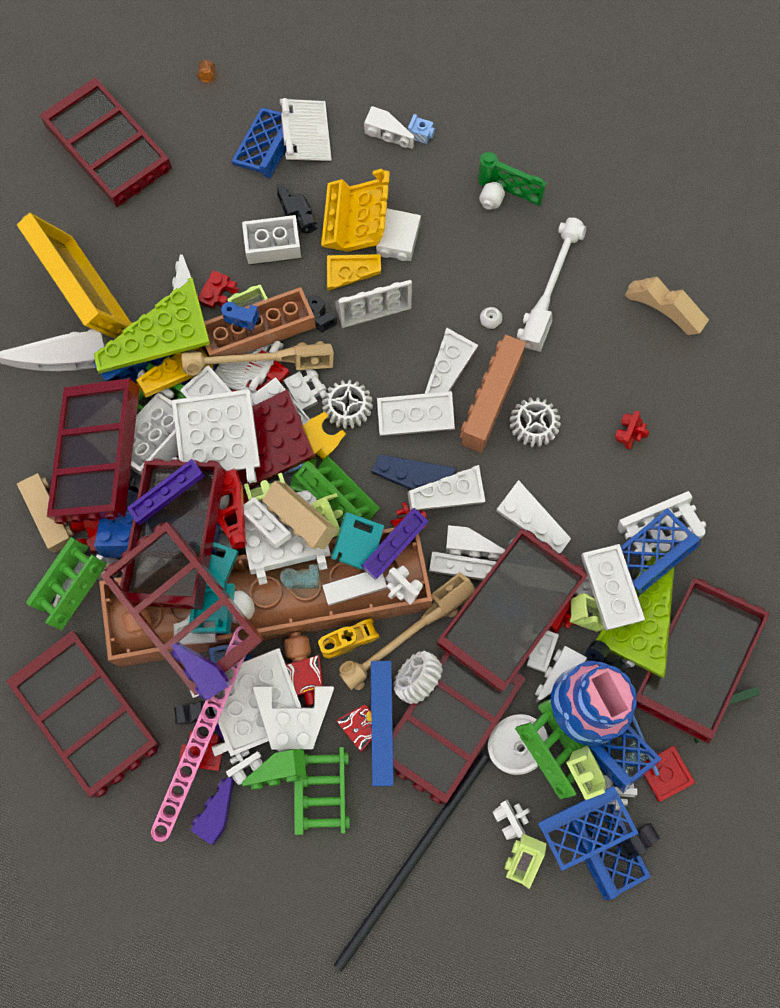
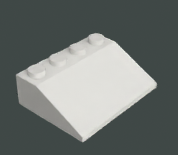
(374, 303)
(154, 433)

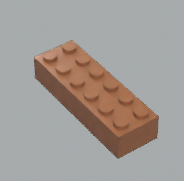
(278, 319)
(492, 393)

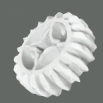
(363, 406)
(525, 410)
(417, 677)

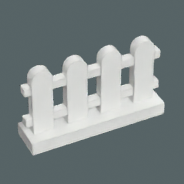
(678, 503)

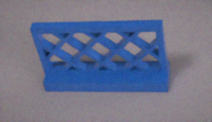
(270, 157)
(668, 559)
(612, 767)
(574, 813)
(595, 863)

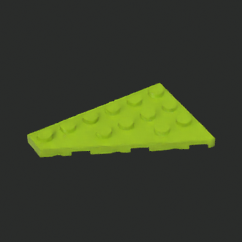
(167, 329)
(646, 641)

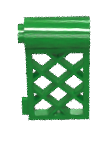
(491, 171)

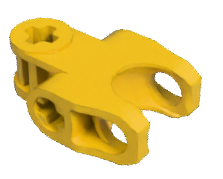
(321, 442)
(357, 635)

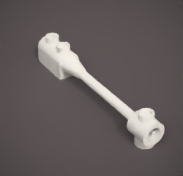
(540, 319)

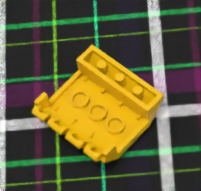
(355, 213)

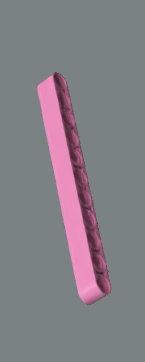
(194, 761)

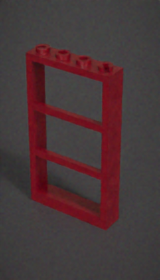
(224, 599)

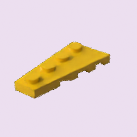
(166, 374)

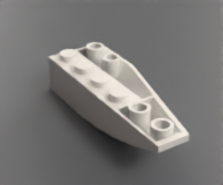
(58, 353)

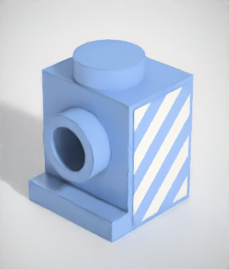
(421, 129)

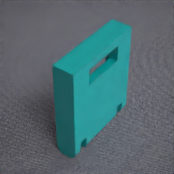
(355, 543)
(222, 567)
(221, 617)

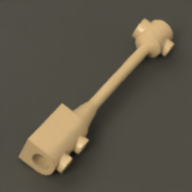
(304, 356)
(445, 604)

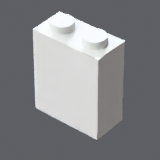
(399, 235)

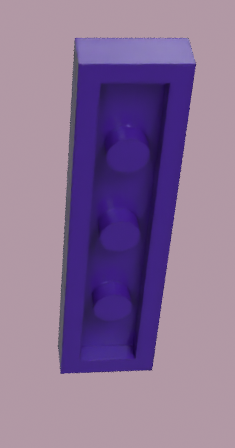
(165, 492)
(394, 543)

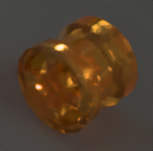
(206, 71)

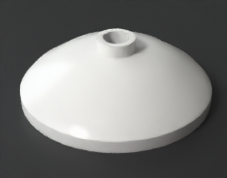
(506, 742)

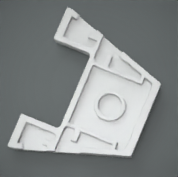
(292, 726)

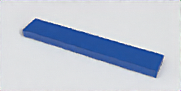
(381, 724)

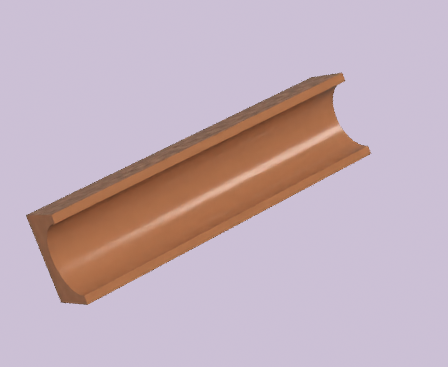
(277, 609)

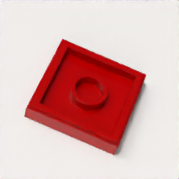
(673, 775)

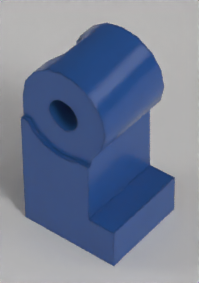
(240, 316)

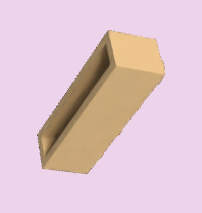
(36, 496)
(299, 515)

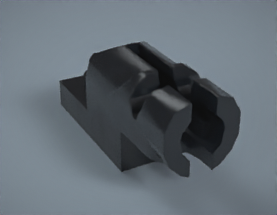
(297, 206)

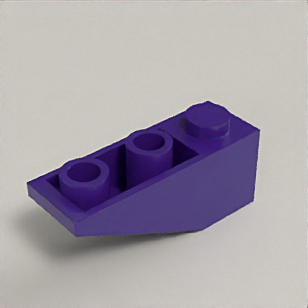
(206, 674)
(215, 816)

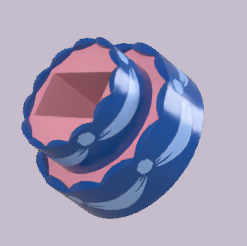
(593, 702)

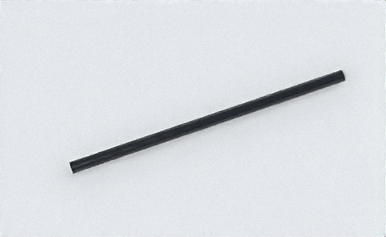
(411, 862)

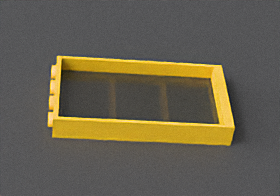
(75, 276)

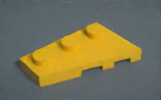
(351, 269)

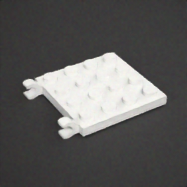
(218, 430)
(265, 557)
(241, 717)

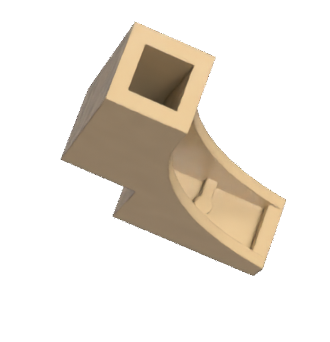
(674, 304)

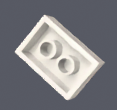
(271, 239)

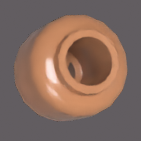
(132, 626)
(297, 647)

